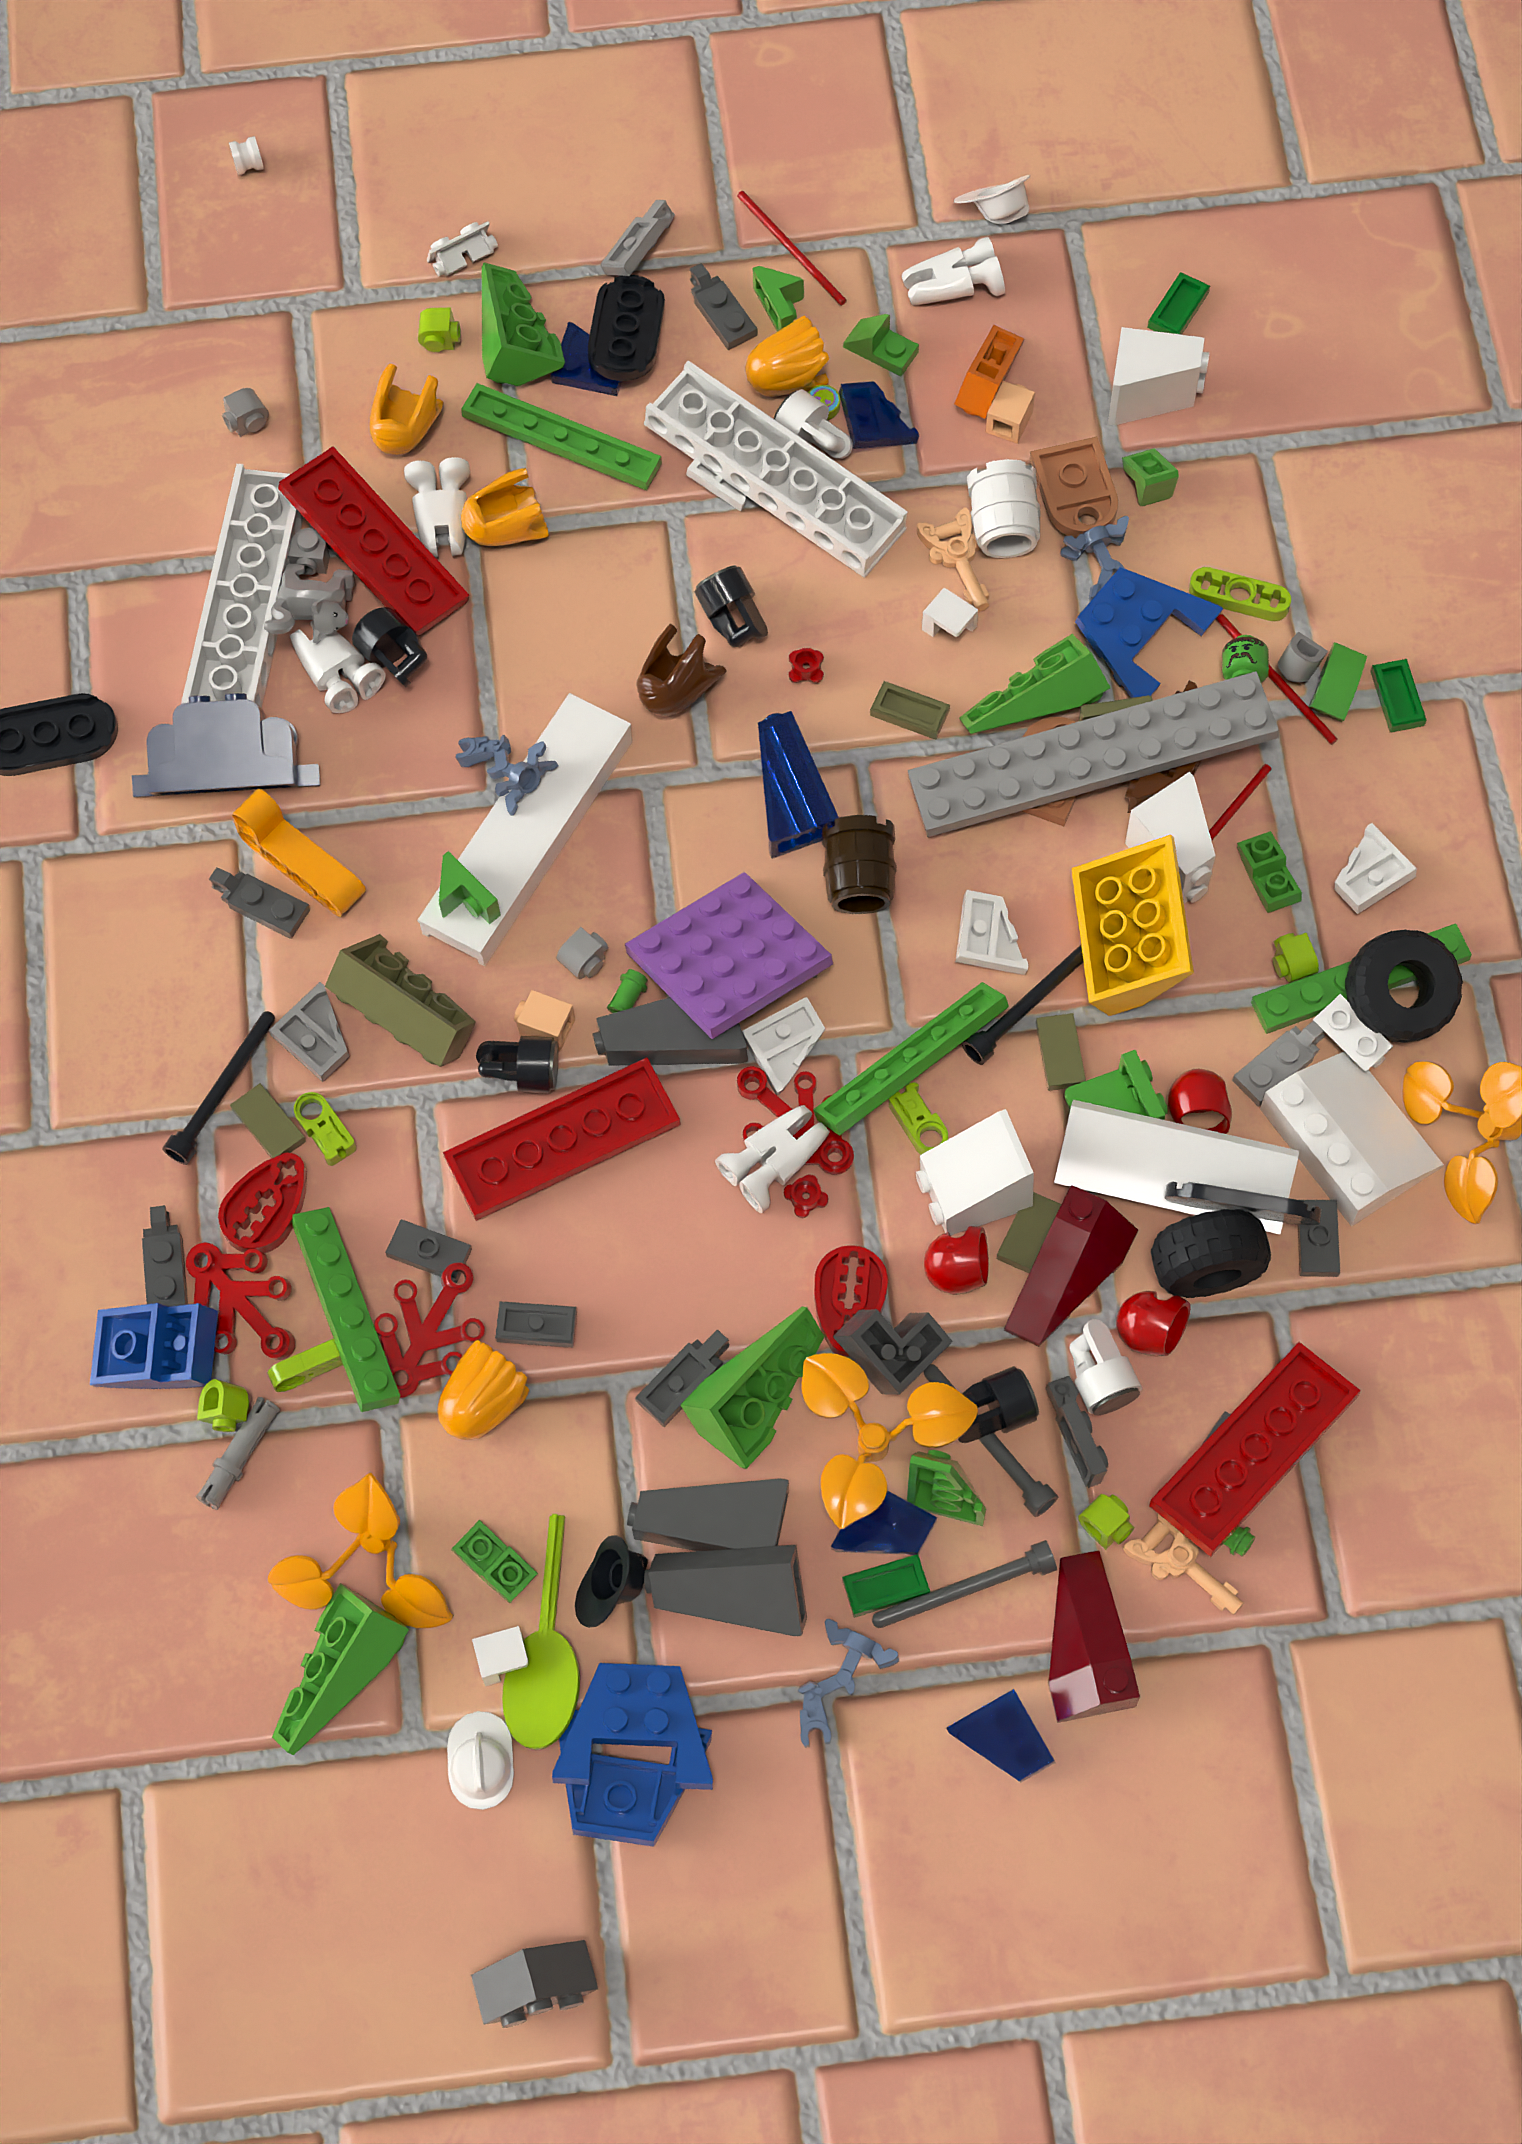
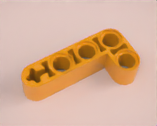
(295, 855)

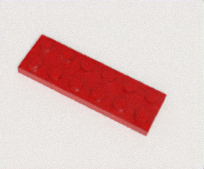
(373, 541)
(561, 1138)
(1254, 1449)

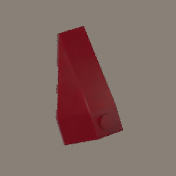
(1077, 1255)
(1089, 1651)

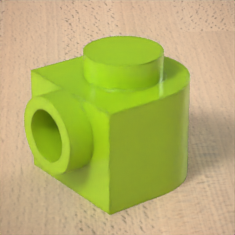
(438, 329)
(1294, 957)
(223, 1405)
(1107, 1520)

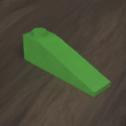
(513, 334)
(1060, 681)
(746, 1395)
(943, 1488)
(351, 1651)

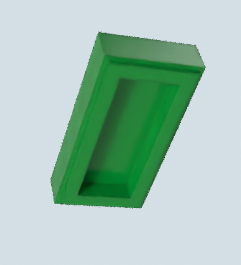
(1179, 305)
(1398, 695)
(885, 1585)

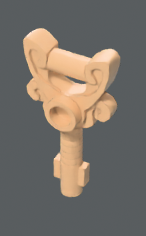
(956, 553)
(1180, 1560)

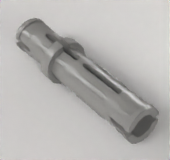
(229, 1466)

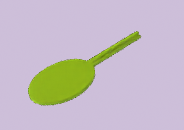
(546, 1692)

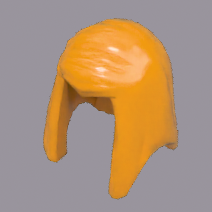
(788, 360)
(399, 417)
(504, 512)
(480, 1393)

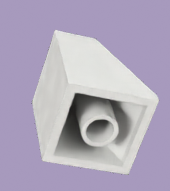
(1156, 374)
(1179, 813)
(977, 1175)

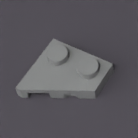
(312, 1034)

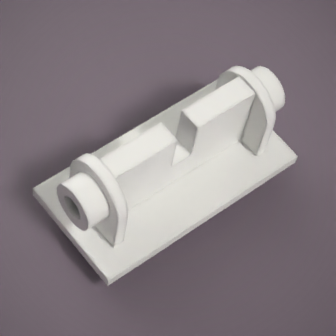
(449, 252)
(1352, 1035)

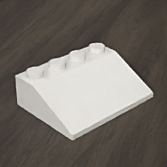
(1349, 1135)

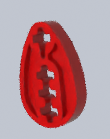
(245, 1196)
(829, 1289)

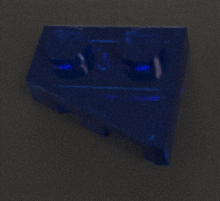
(577, 369)
(873, 418)
(890, 1529)
(1005, 1737)

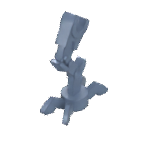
(1096, 541)
(523, 776)
(813, 1712)

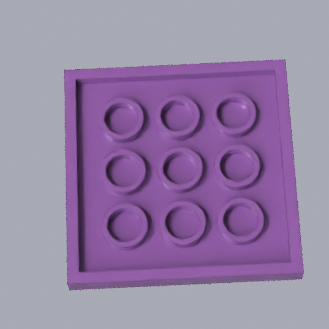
(728, 954)

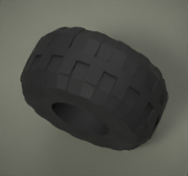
(1437, 979)
(1211, 1253)

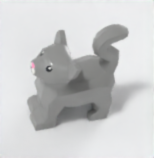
(312, 601)

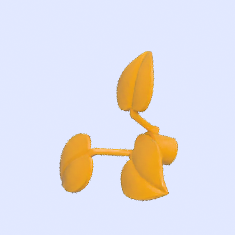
(1471, 1180)
(858, 1488)
(370, 1512)

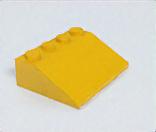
(1132, 925)

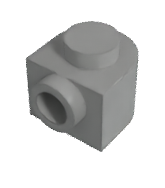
(244, 412)
(309, 550)
(1297, 666)
(583, 953)

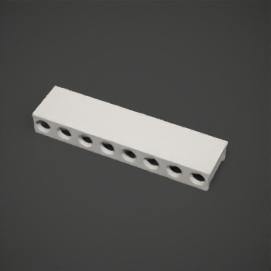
(777, 469)
(252, 552)
(516, 851)

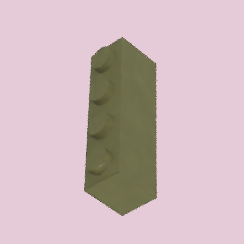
(400, 1000)

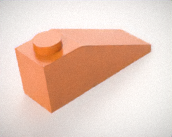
(988, 371)

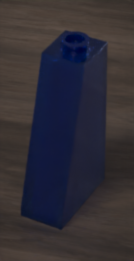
(792, 787)

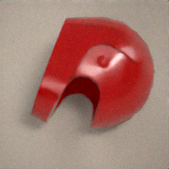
(1199, 1093)
(959, 1262)
(1146, 1322)

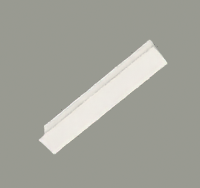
(1140, 1155)

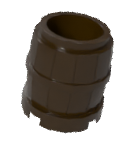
(859, 864)

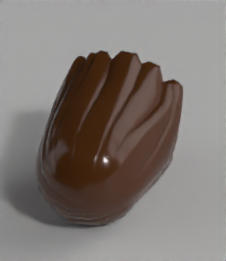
(675, 682)

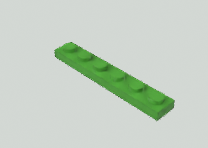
(561, 436)
(1312, 994)
(910, 1058)
(345, 1310)

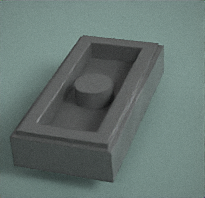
(1320, 1243)
(427, 1249)
(536, 1324)

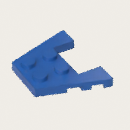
(1129, 615)
(638, 1709)
(625, 1797)

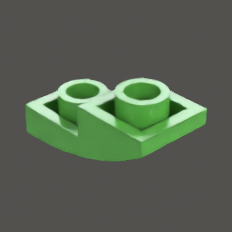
(1338, 682)
(1268, 872)
(494, 1561)

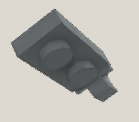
(721, 308)
(260, 901)
(163, 1261)
(681, 1377)
(1077, 1431)

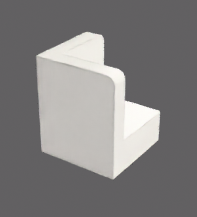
(949, 613)
(500, 1654)

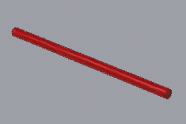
(792, 248)
(1285, 688)
(1238, 802)

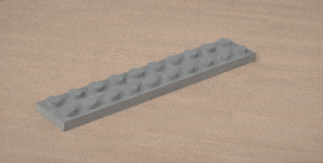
(1093, 754)

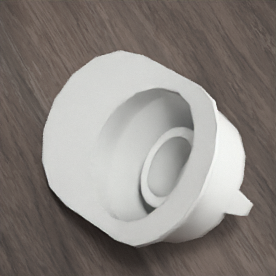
(1000, 202)
(480, 1760)

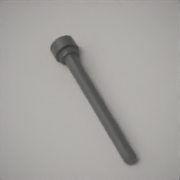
(1037, 1496)
(1036, 1560)

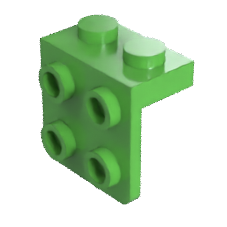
(1122, 1089)

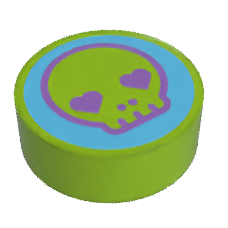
(828, 396)

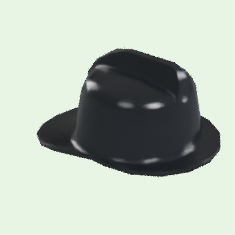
(611, 1579)

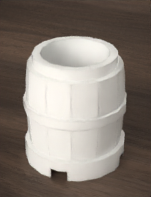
(1005, 508)

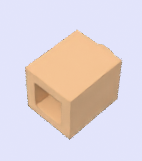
(1010, 412)
(544, 1017)

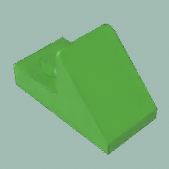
(778, 294)
(880, 345)
(1152, 474)
(461, 887)

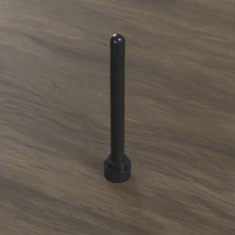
(981, 1045)
(182, 1145)

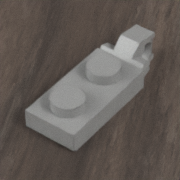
(638, 240)
(1279, 1061)

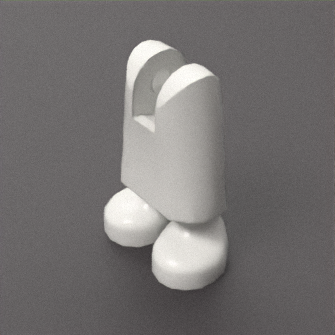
(950, 278)
(439, 509)
(333, 655)
(776, 1152)

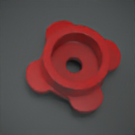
(809, 657)
(806, 1184)

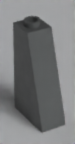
(664, 1037)
(712, 1515)
(732, 1586)

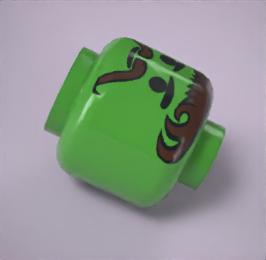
(1245, 656)

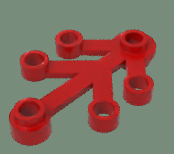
(833, 1142)
(234, 1296)
(424, 1335)

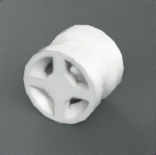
(246, 155)

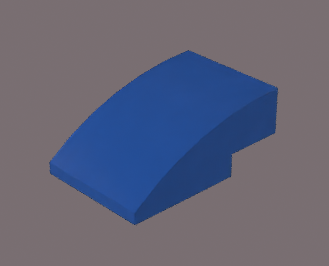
(154, 1346)

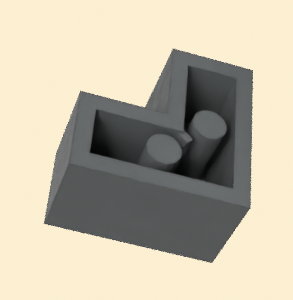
(892, 1355)
(534, 1982)

